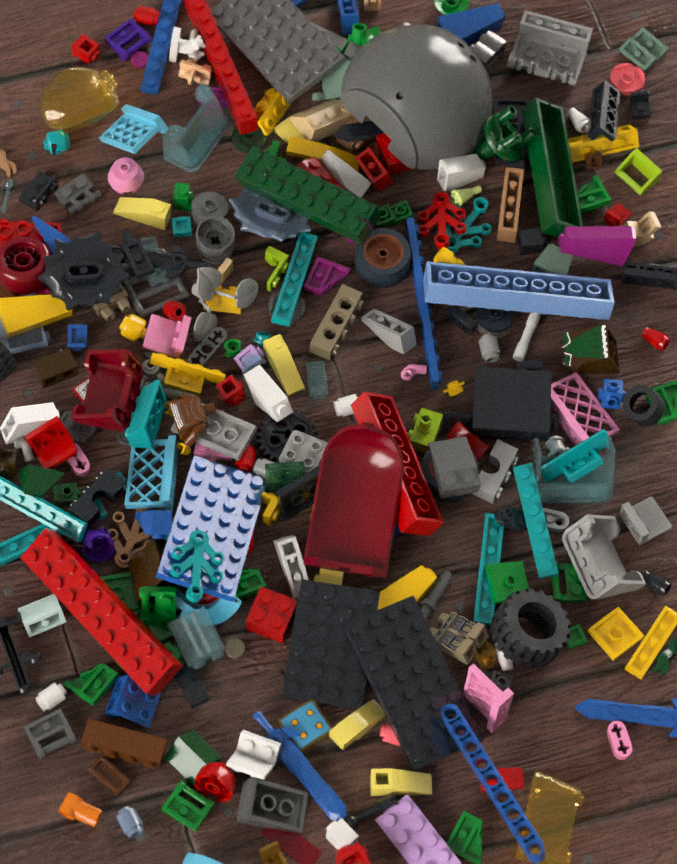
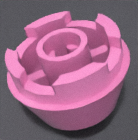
(125, 175)

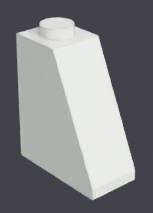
(459, 171)
(267, 394)
(26, 419)

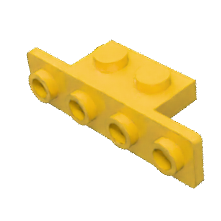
(270, 110)
(184, 375)

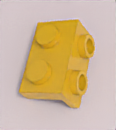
(222, 303)

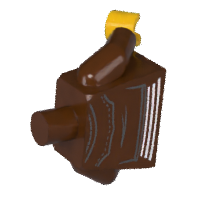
(189, 419)

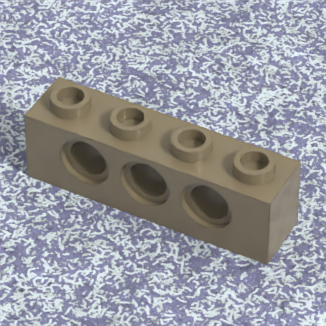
(345, 297)

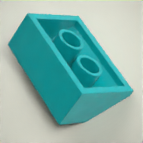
(147, 416)

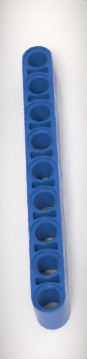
(496, 791)

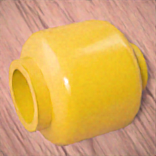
(133, 327)

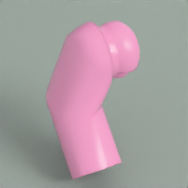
(413, 369)

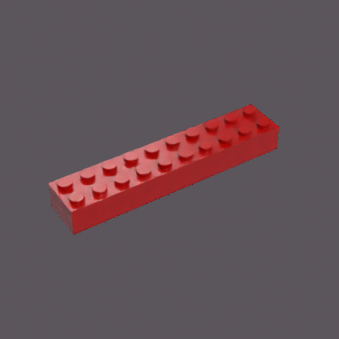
(101, 612)

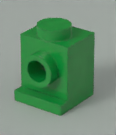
(182, 197)

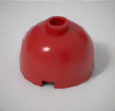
(216, 780)

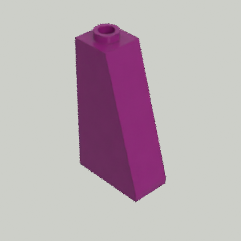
(599, 243)

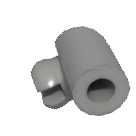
(26, 448)

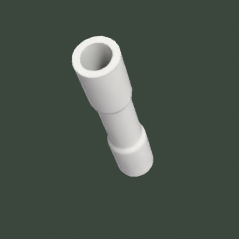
(522, 346)

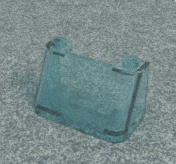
(193, 144)

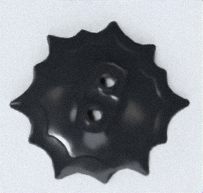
(83, 272)

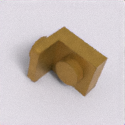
(486, 656)

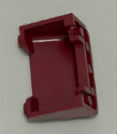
(110, 390)

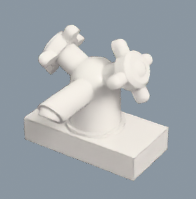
(186, 46)

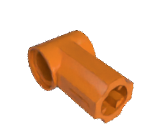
(75, 808)

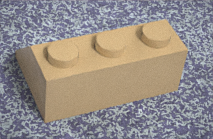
(321, 120)

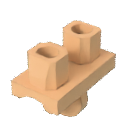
(195, 73)

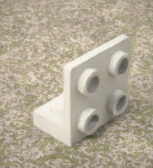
(254, 755)

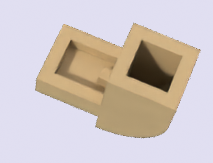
(645, 228)

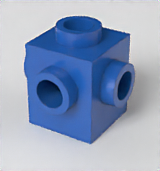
(611, 394)

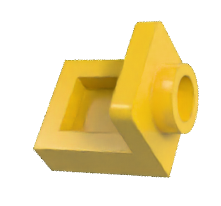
(272, 511)

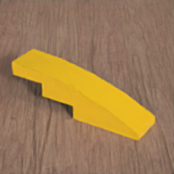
(307, 149)

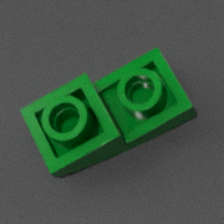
(394, 214)

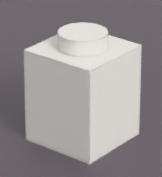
(341, 834)

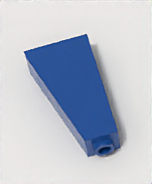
(473, 23)

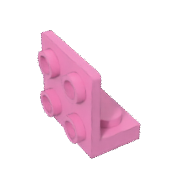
(166, 335)

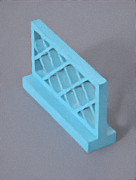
(143, 120)
(168, 476)

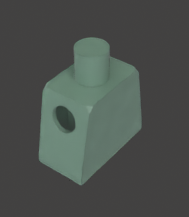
(553, 261)

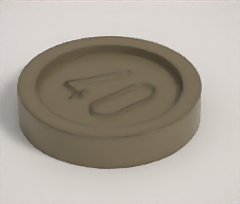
(235, 648)

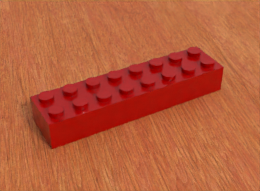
(416, 507)

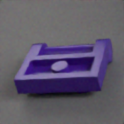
(124, 35)

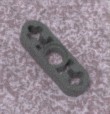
(208, 341)

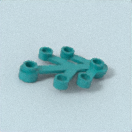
(455, 239)
(197, 562)

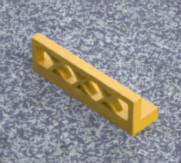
(625, 139)

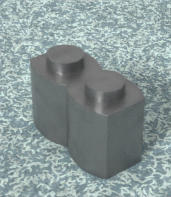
(489, 48)

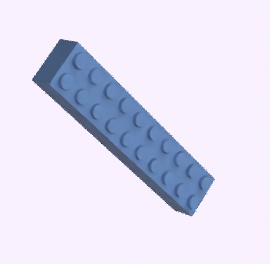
(518, 290)

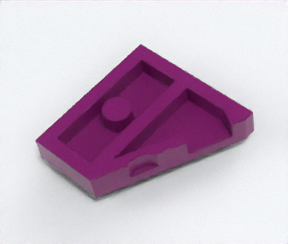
(325, 276)

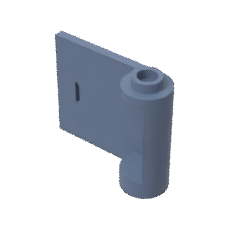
(27, 341)

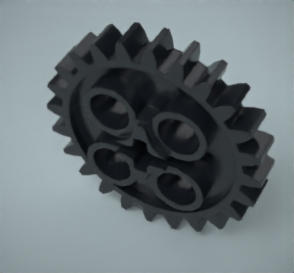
(291, 423)

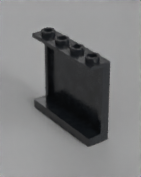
(511, 403)

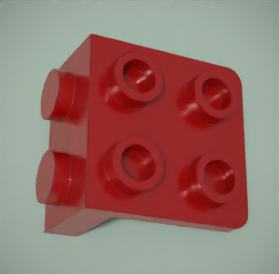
(52, 443)
(352, 854)

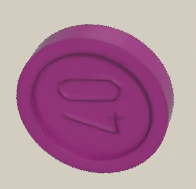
(139, 59)

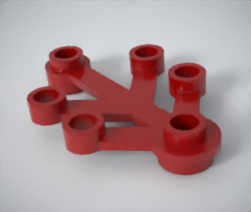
(442, 202)

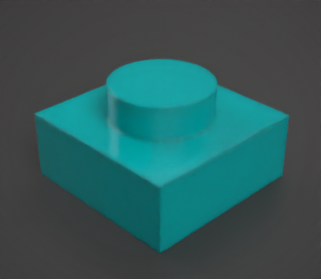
(181, 226)

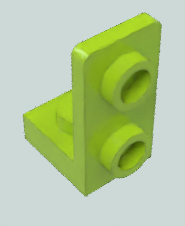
(279, 259)

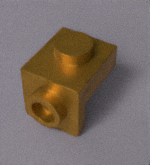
(272, 854)

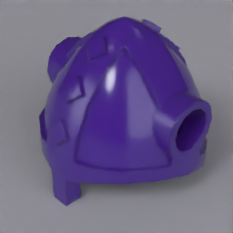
(98, 545)

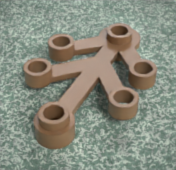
(132, 537)

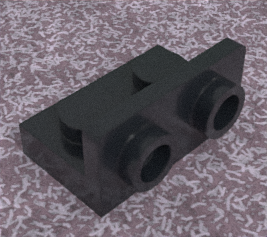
(39, 190)

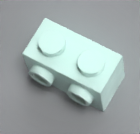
(43, 613)

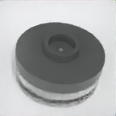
(208, 205)

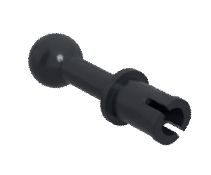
(380, 806)

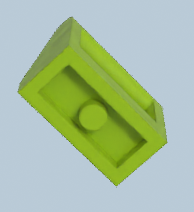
(645, 166)

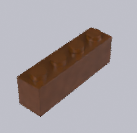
(124, 743)

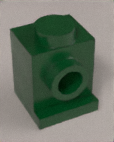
(61, 498)

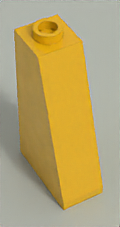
(30, 312)
(415, 584)

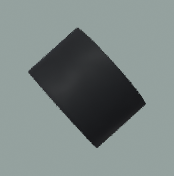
(655, 411)

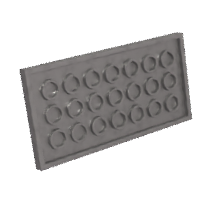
(278, 43)

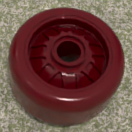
(22, 264)

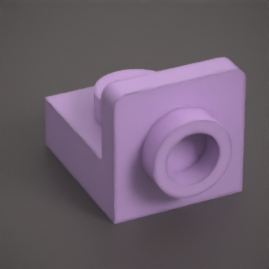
(249, 351)

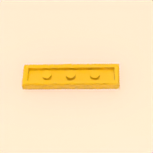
(652, 643)

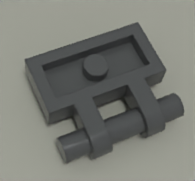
(74, 190)

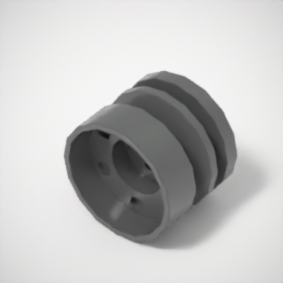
(218, 232)

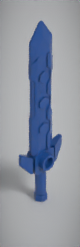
(631, 713)
(303, 770)

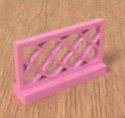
(567, 418)
(487, 697)

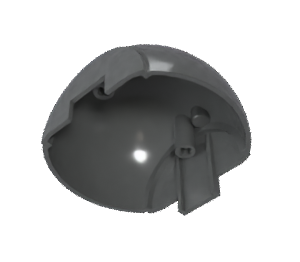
(421, 92)

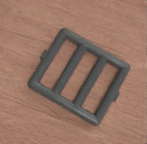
(135, 299)

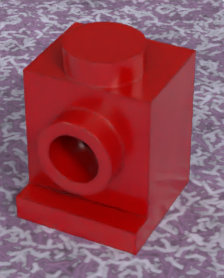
(86, 49)

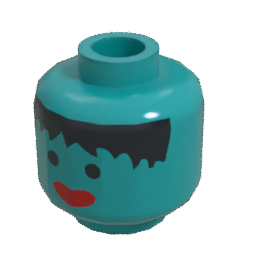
(57, 142)

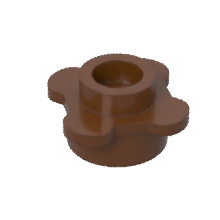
(593, 165)

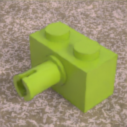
(426, 429)

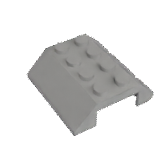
(550, 47)

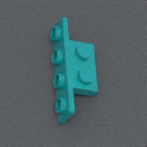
(578, 460)

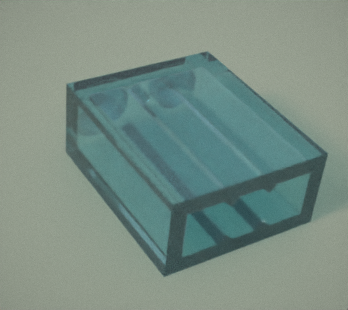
(197, 638)

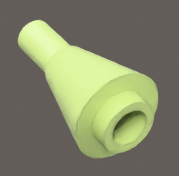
(460, 196)

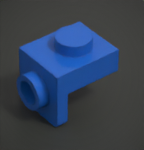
(77, 337)

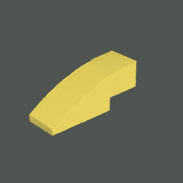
(357, 724)

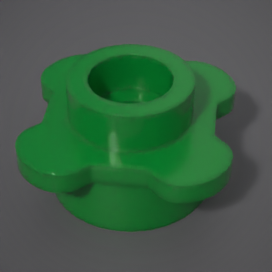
(232, 343)

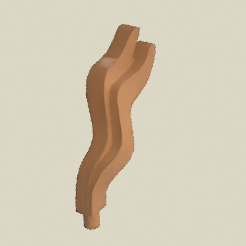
(6, 164)

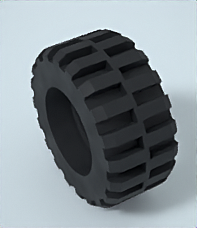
(545, 614)

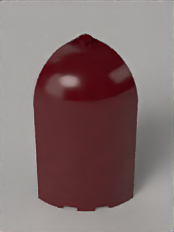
(356, 502)

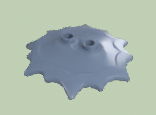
(267, 217)

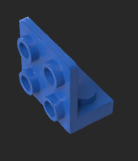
(131, 702)

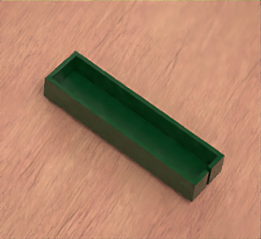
(552, 168)
(307, 195)

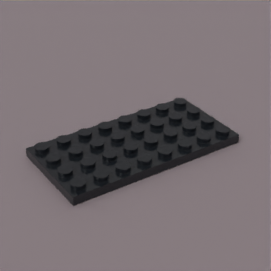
(409, 680)

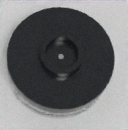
(494, 321)

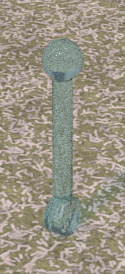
(9, 183)

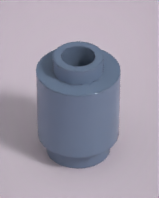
(130, 822)

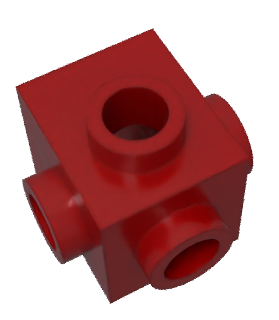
(231, 391)

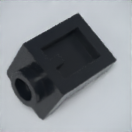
(640, 105)

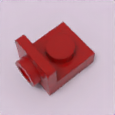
(617, 215)

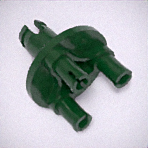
(503, 137)

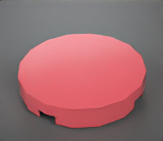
(627, 78)

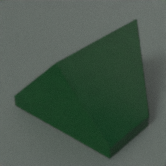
(38, 480)

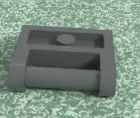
(46, 728)

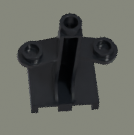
(12, 654)

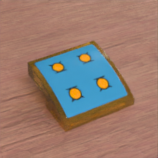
(308, 722)

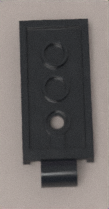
(517, 122)
(298, 494)

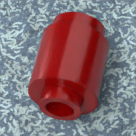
(146, 15)
(174, 310)
(247, 460)

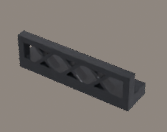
(599, 110)
(657, 277)

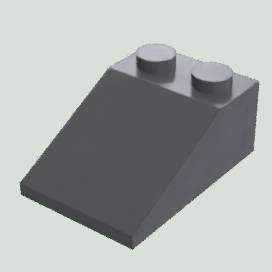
(454, 467)
(272, 806)

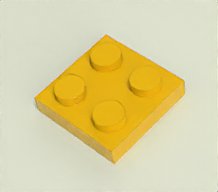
(615, 633)

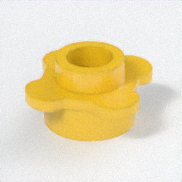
(454, 388)

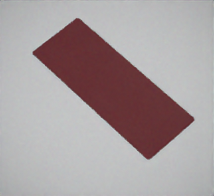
(293, 845)

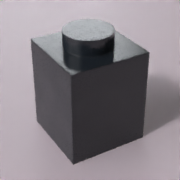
(531, 241)

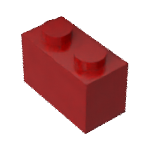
(374, 169)

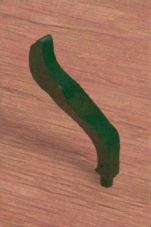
(663, 658)

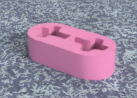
(80, 457)
(615, 741)

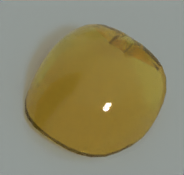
(78, 98)

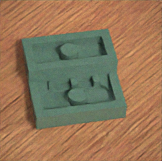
(643, 49)

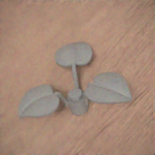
(205, 287)

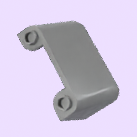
(596, 559)

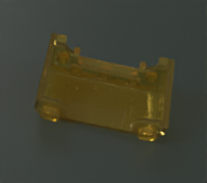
(552, 814)

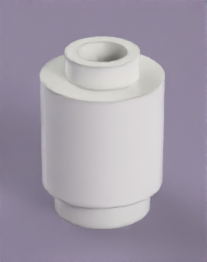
(343, 405)
(51, 696)

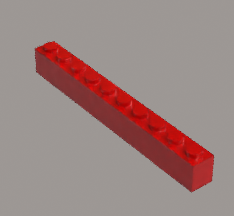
(222, 66)

